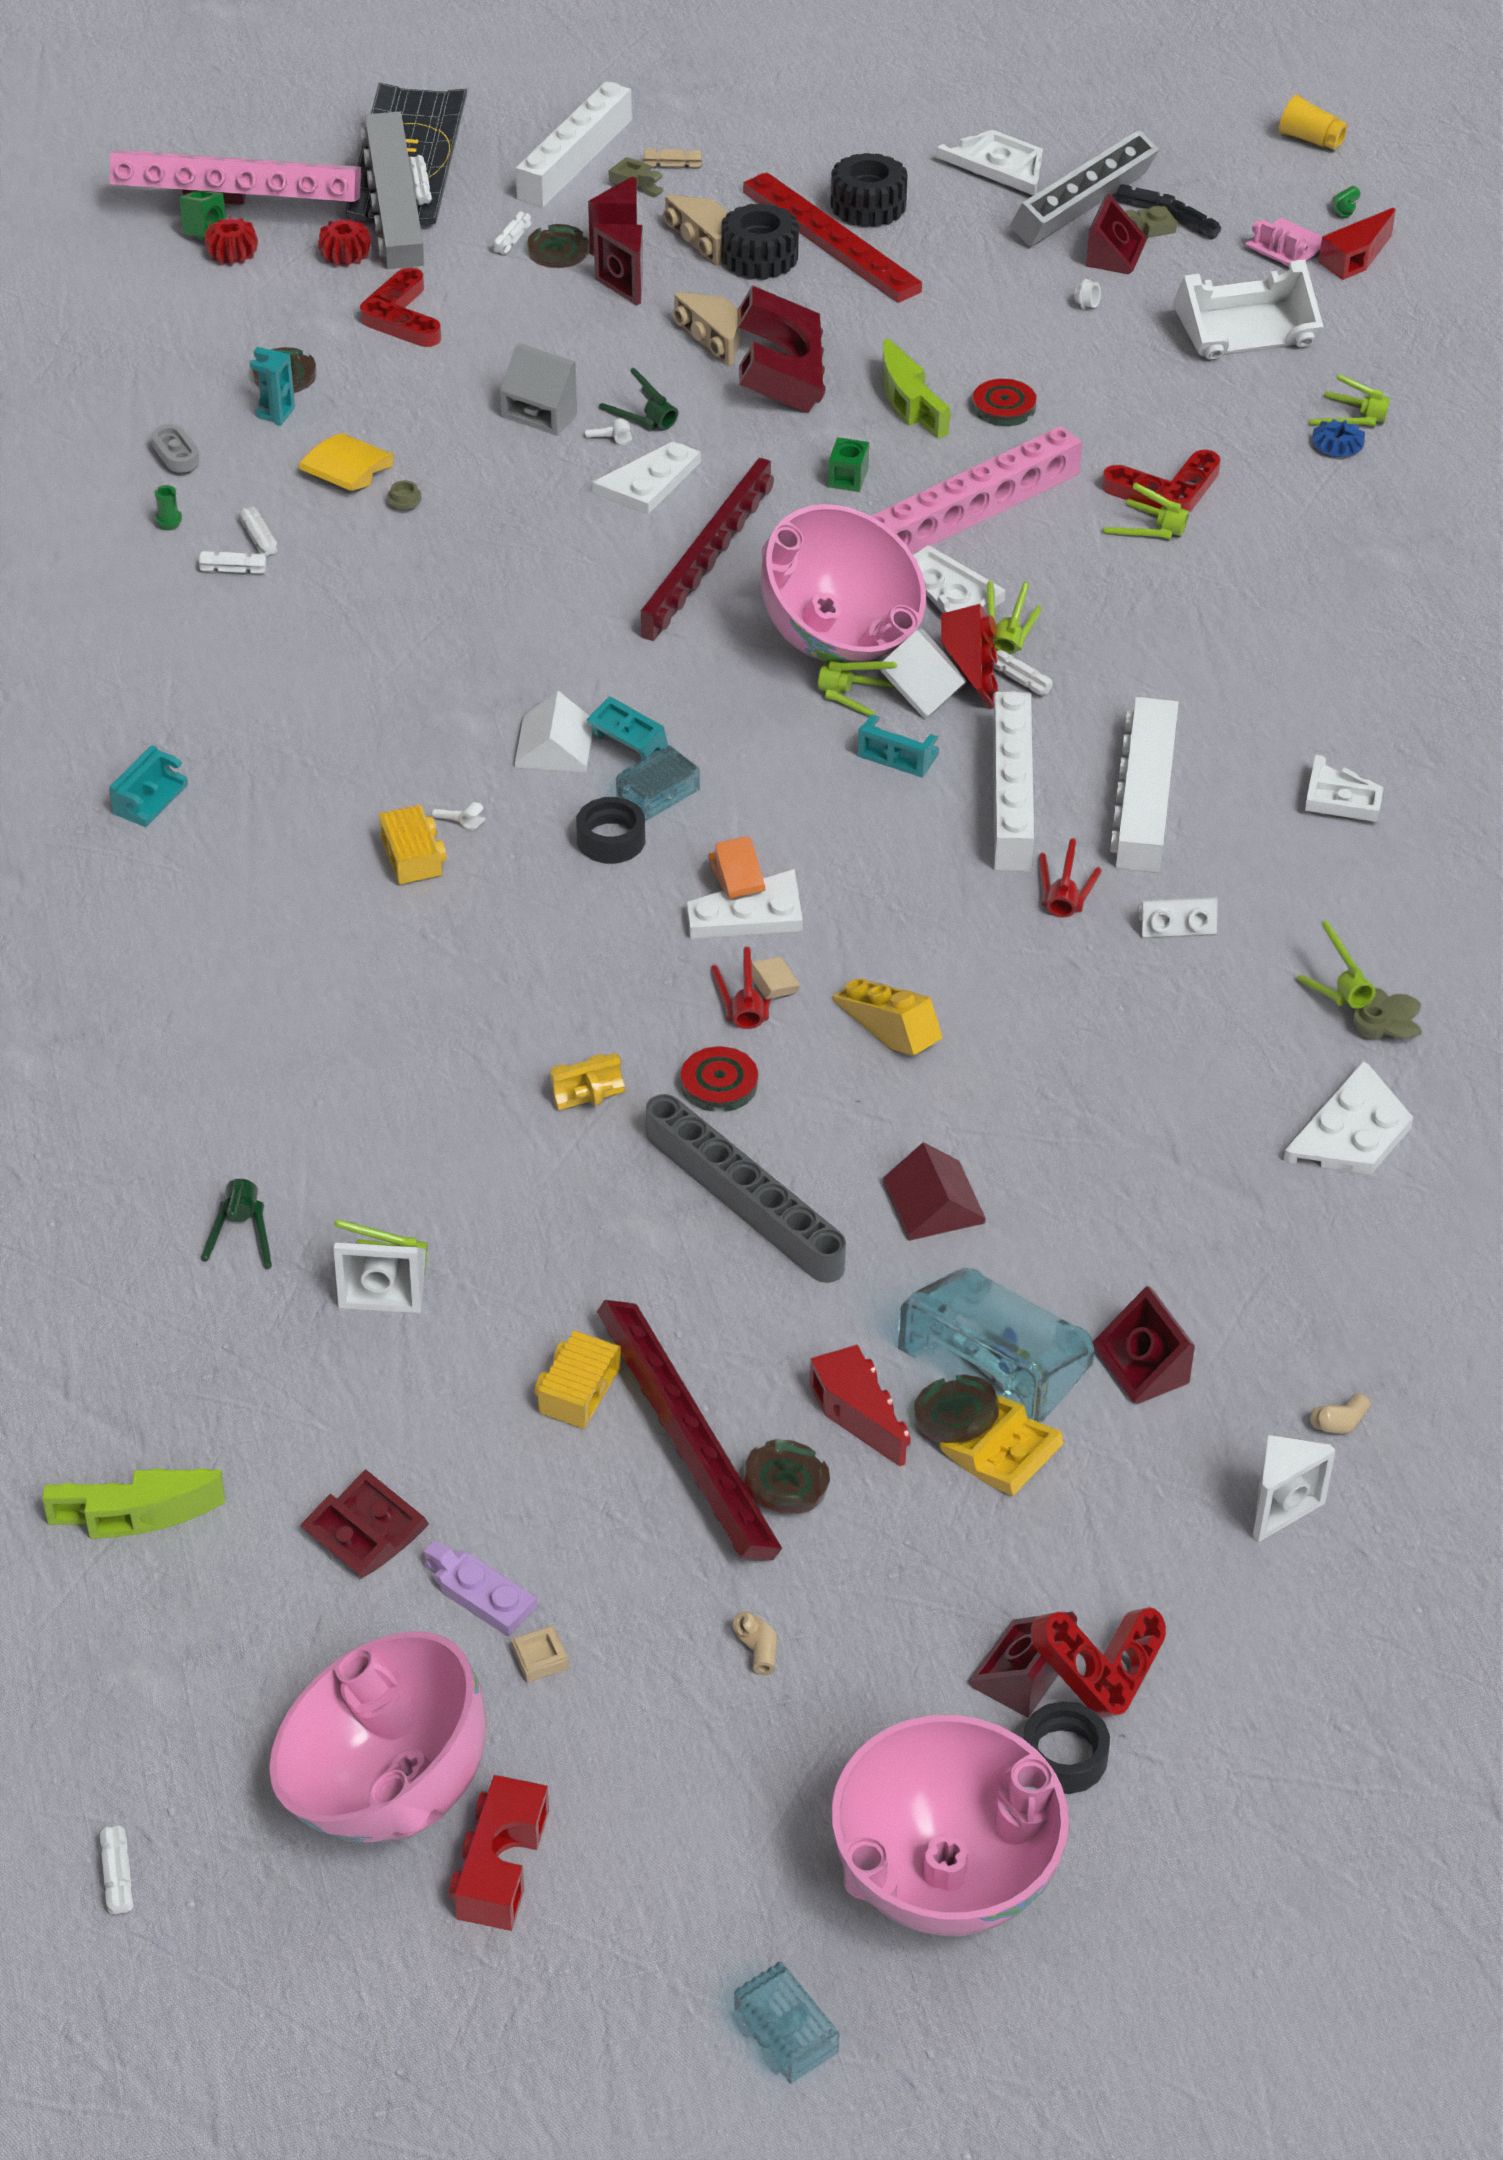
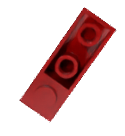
(1356, 245)
(969, 640)
(853, 1399)

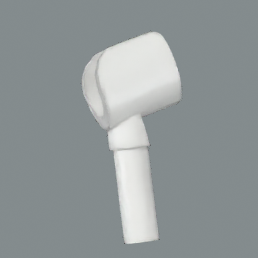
(620, 430)
(468, 818)

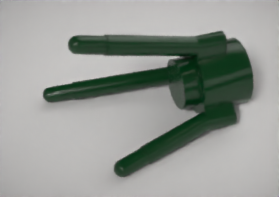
(657, 409)
(239, 1204)

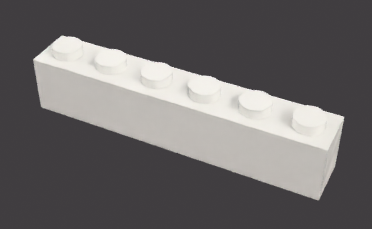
(573, 144)
(1013, 782)
(1146, 785)

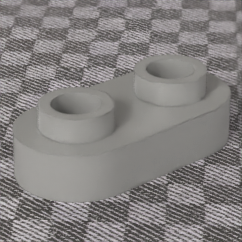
(175, 448)

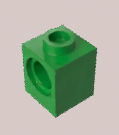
(200, 210)
(848, 464)

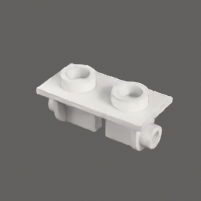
(1178, 917)

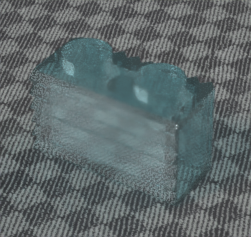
(659, 781)
(784, 2023)

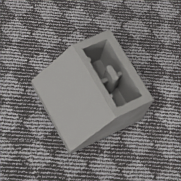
(539, 390)

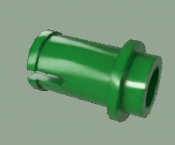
(168, 514)

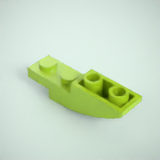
(907, 393)
(149, 1504)

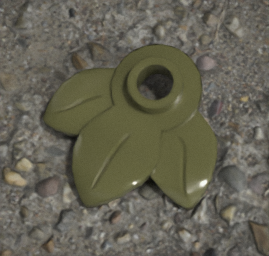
(1389, 1016)

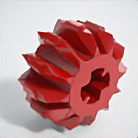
(231, 241)
(344, 242)

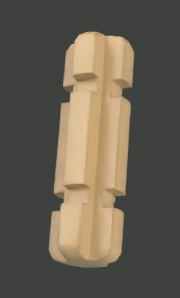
(673, 158)

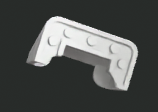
(1249, 313)

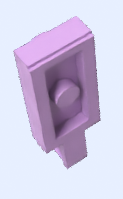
(479, 1588)

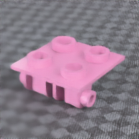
(1284, 241)

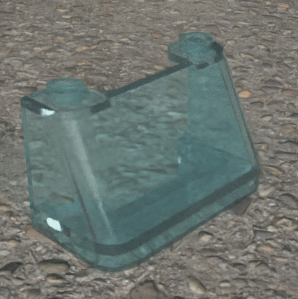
(1001, 1333)

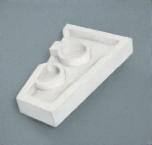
(648, 478)

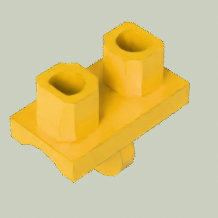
(587, 1081)

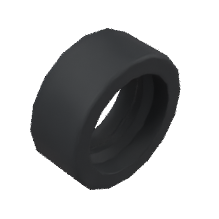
(610, 848)
(1082, 1721)

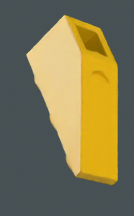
(893, 1015)

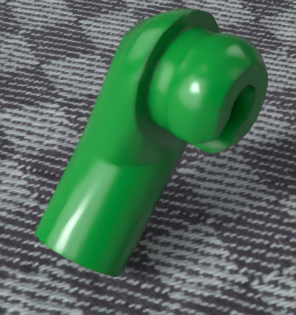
(1343, 201)

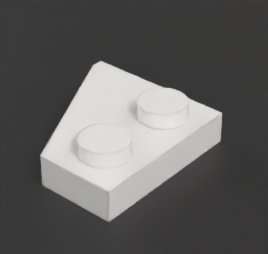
(1342, 793)

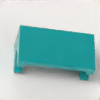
(274, 384)
(628, 727)
(895, 749)
(147, 787)

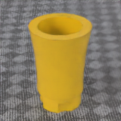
(1312, 124)

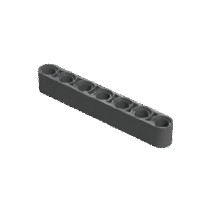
(746, 1188)

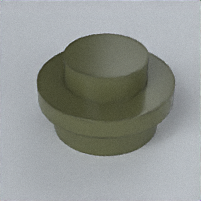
(404, 495)

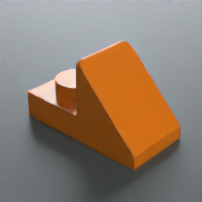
(737, 867)

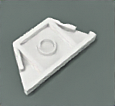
(998, 158)
(1354, 1126)

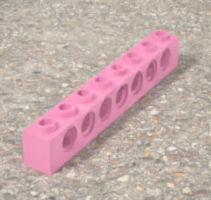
(235, 175)
(984, 489)

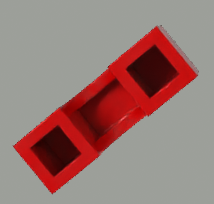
(508, 1817)

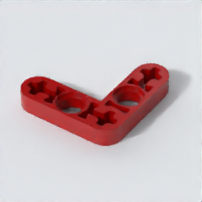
(384, 312)
(1119, 481)
(1113, 1685)

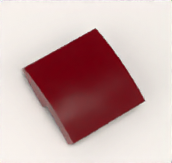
(365, 1524)

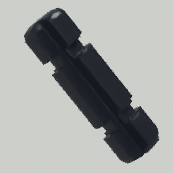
(1143, 197)
(1194, 219)

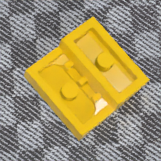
(346, 461)
(1008, 1450)

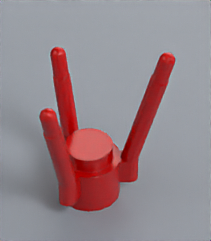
(1063, 896)
(748, 1007)

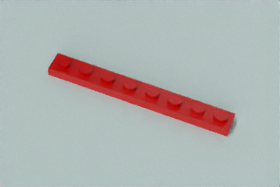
(836, 238)

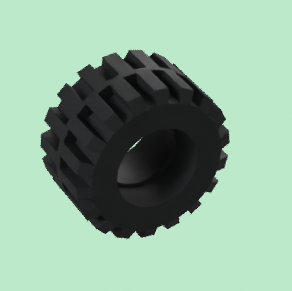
(868, 189)
(760, 240)

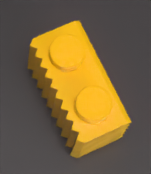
(411, 844)
(578, 1378)

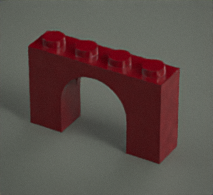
(796, 330)

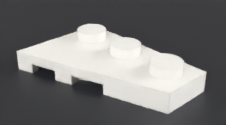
(953, 584)
(757, 913)

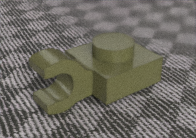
(645, 177)
(1154, 221)

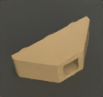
(697, 222)
(711, 322)

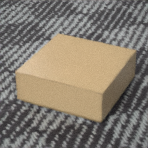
(774, 978)
(540, 1653)

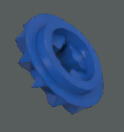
(1350, 442)

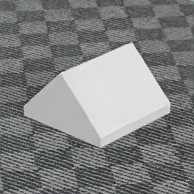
(924, 673)
(555, 737)
(379, 1277)
(1291, 1482)

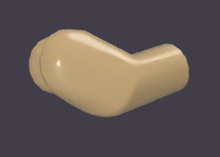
(1340, 1418)
(759, 1638)

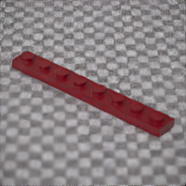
(705, 549)
(689, 1431)

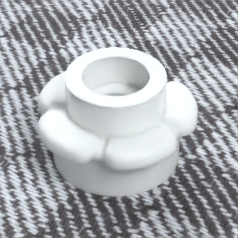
(1087, 294)

